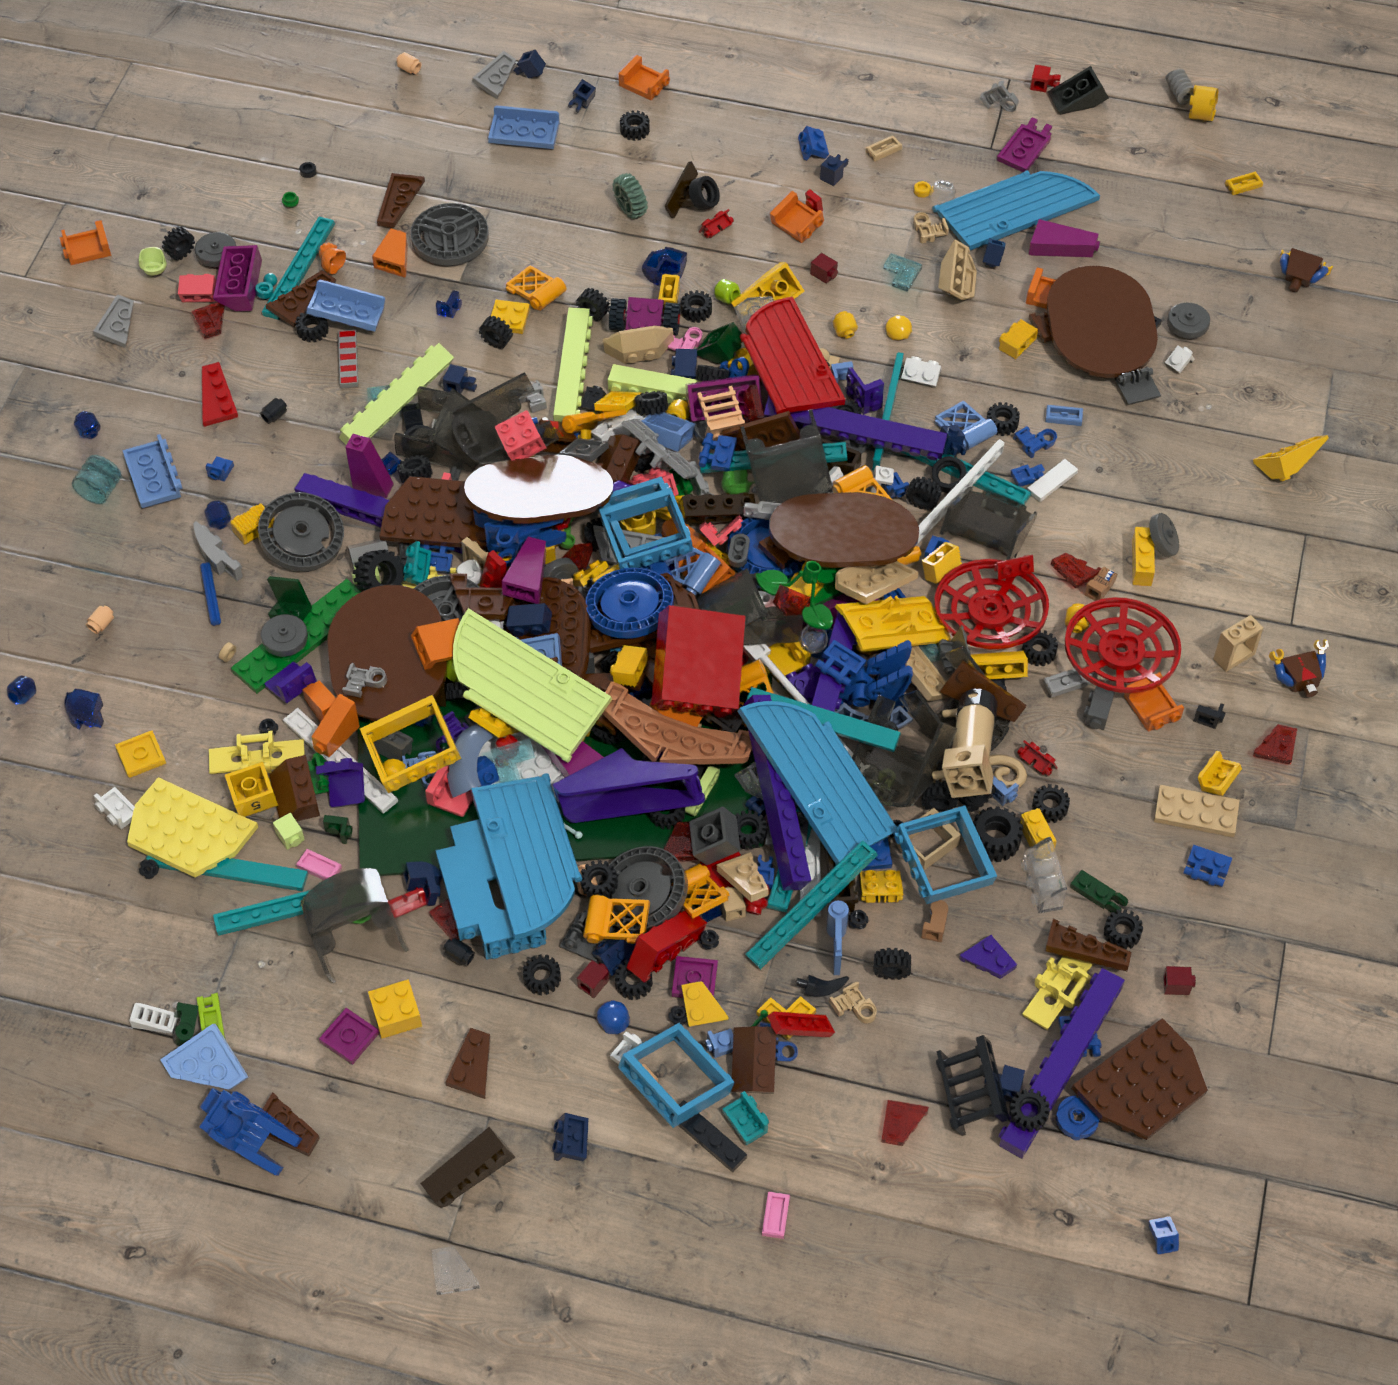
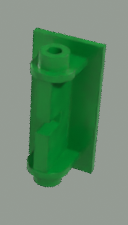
(684, 486)
(320, 782)

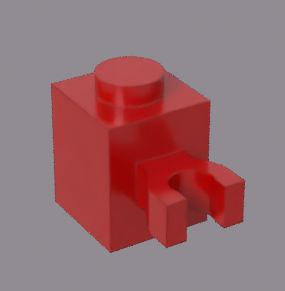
(1041, 79)

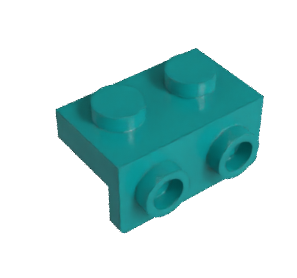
(417, 564)
(746, 1118)

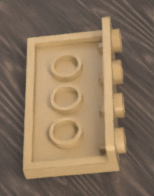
(873, 582)

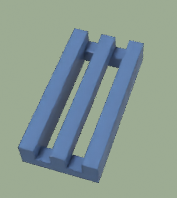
(1064, 415)

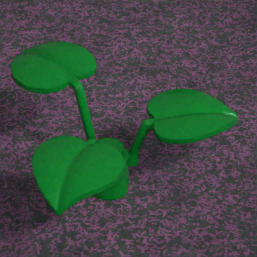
(814, 616)

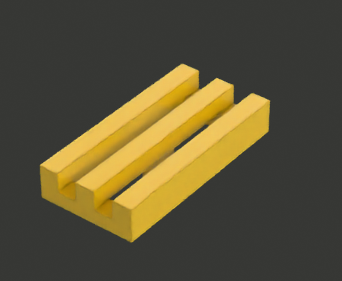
(1245, 185)

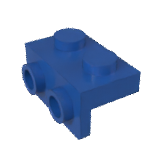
(813, 143)

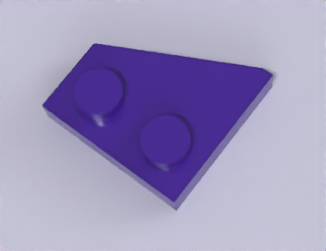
(990, 957)

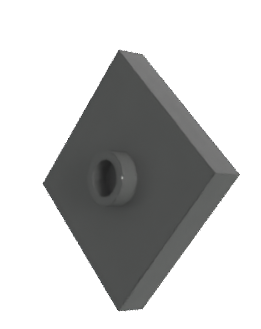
(585, 449)

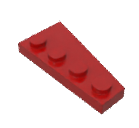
(216, 396)

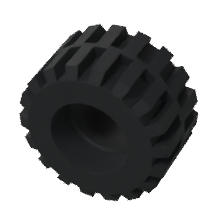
(367, 564)
(1002, 821)

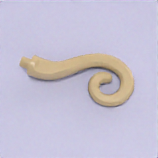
(1017, 766)

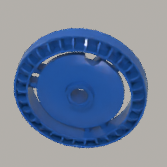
(758, 561)
(628, 597)

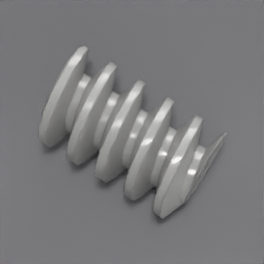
(1180, 85)

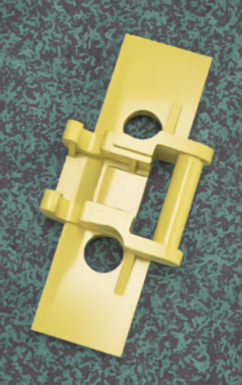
(221, 758)
(1053, 984)

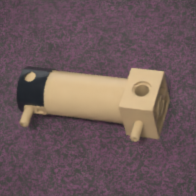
(968, 763)

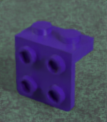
(867, 396)
(291, 681)
(805, 681)
(345, 782)

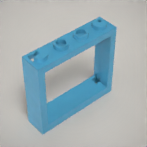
(634, 492)
(639, 506)
(973, 842)
(654, 1091)

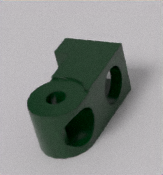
(187, 1019)

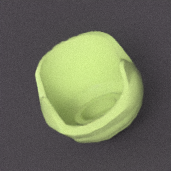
(152, 261)

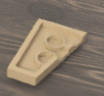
(744, 876)

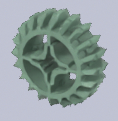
(630, 195)

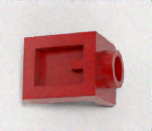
(813, 201)

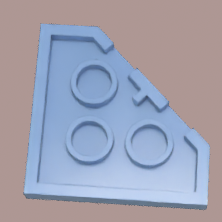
(206, 1061)

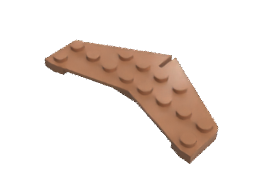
(677, 740)

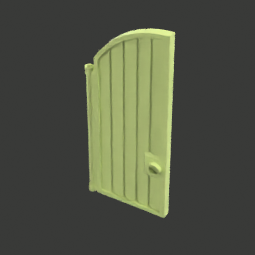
(525, 686)

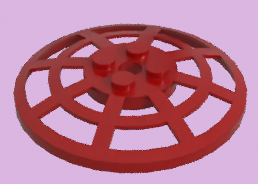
(991, 598)
(1124, 639)

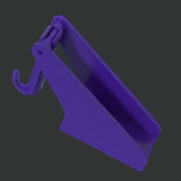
(614, 788)

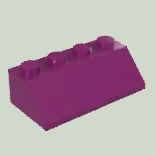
(238, 277)
(713, 387)

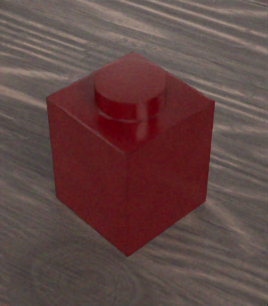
(824, 268)
(593, 978)
(1178, 980)

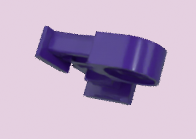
(454, 727)

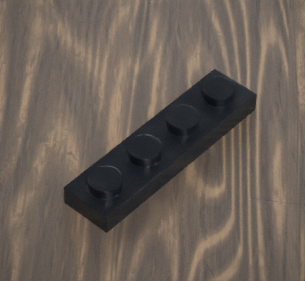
(713, 1141)

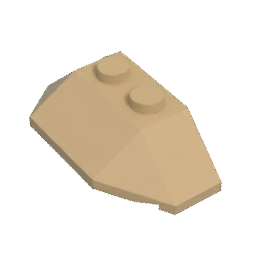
(958, 272)
(639, 344)

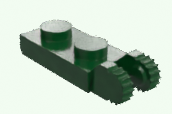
(1098, 892)

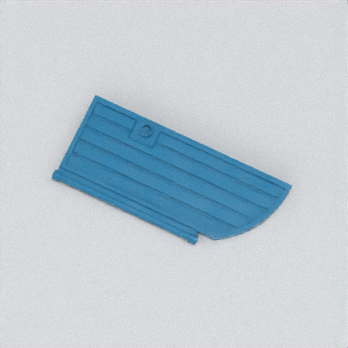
(1013, 206)
(819, 776)
(528, 851)

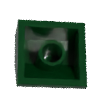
(720, 344)

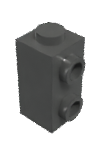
(1099, 709)

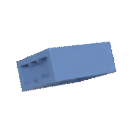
(672, 430)

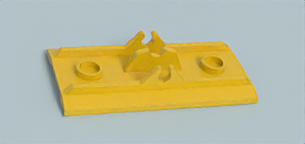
(893, 621)

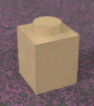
(735, 906)

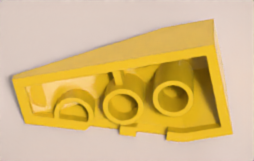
(776, 282)
(1289, 459)

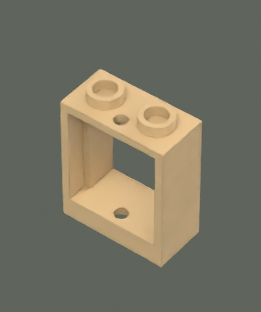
(1238, 644)
(947, 832)

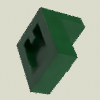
(337, 825)

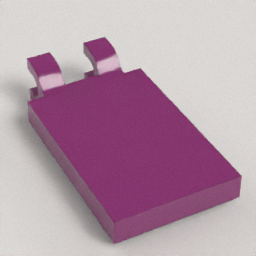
(1025, 146)

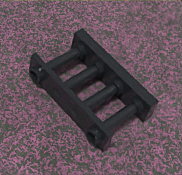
(992, 1089)

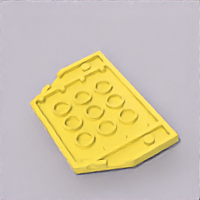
(186, 829)

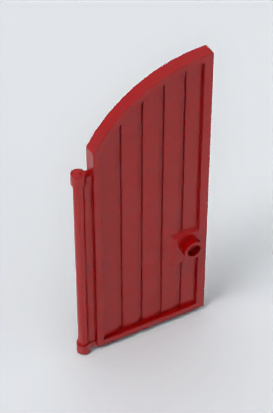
(789, 359)

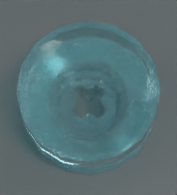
(96, 479)

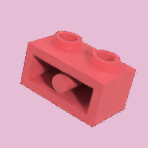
(197, 288)

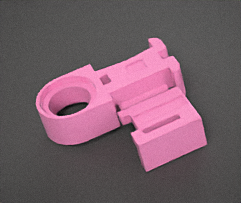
(688, 343)

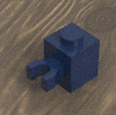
(530, 64)
(582, 95)
(833, 169)
(994, 252)
(458, 379)
(954, 440)
(1011, 1081)

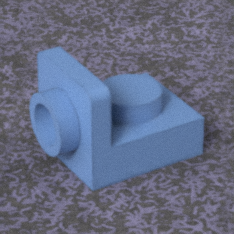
(840, 370)
(1002, 793)
(719, 1043)

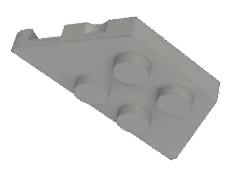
(633, 539)

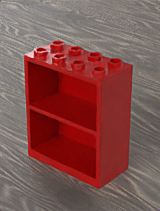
(698, 661)

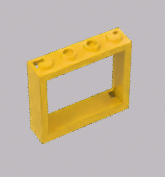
(398, 721)

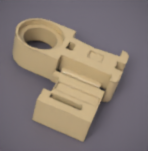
(927, 230)
(853, 999)

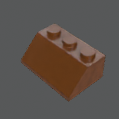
(620, 457)
(294, 789)
(754, 1059)

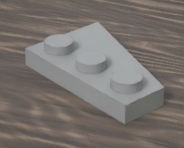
(495, 74)
(116, 321)

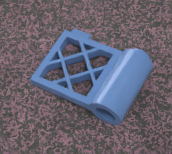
(974, 432)
(698, 572)
(836, 928)

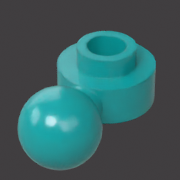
(265, 289)

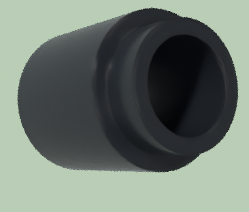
(273, 410)
(458, 952)

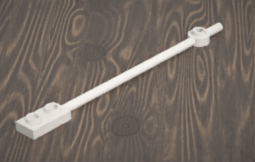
(761, 652)

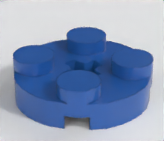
(1071, 1127)

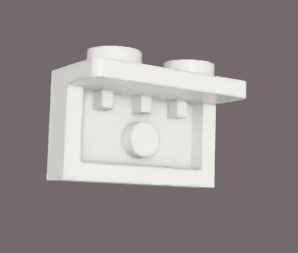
(921, 372)
(116, 807)

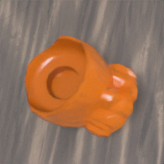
(331, 258)

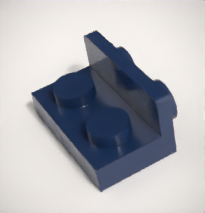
(613, 953)
(570, 1137)

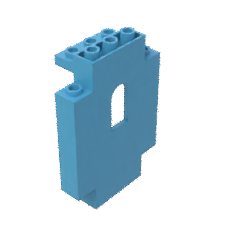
(466, 876)

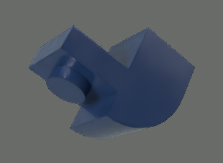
(423, 875)

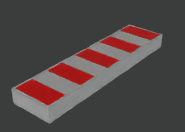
(348, 358)

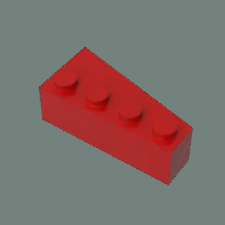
(664, 944)

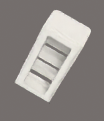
(148, 1010)

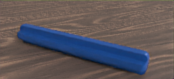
(210, 593)

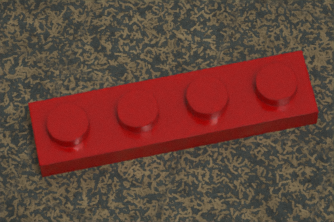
(800, 1024)

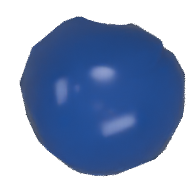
(613, 1017)

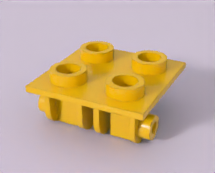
(881, 884)

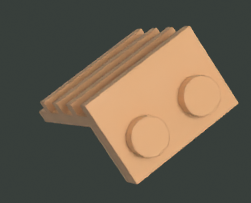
(720, 422)

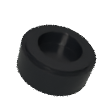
(308, 170)

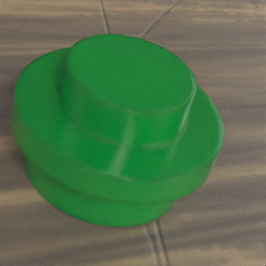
(290, 199)

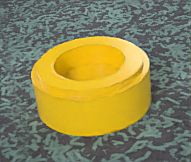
(922, 189)

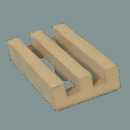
(885, 149)

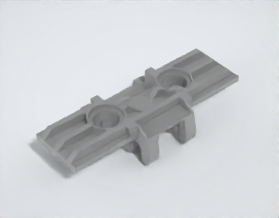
(663, 458)

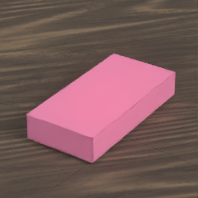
(318, 865)
(775, 1215)

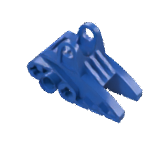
(509, 537)
(890, 681)
(243, 1127)

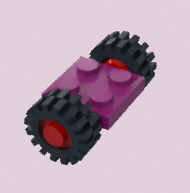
(643, 313)

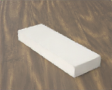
(1052, 480)

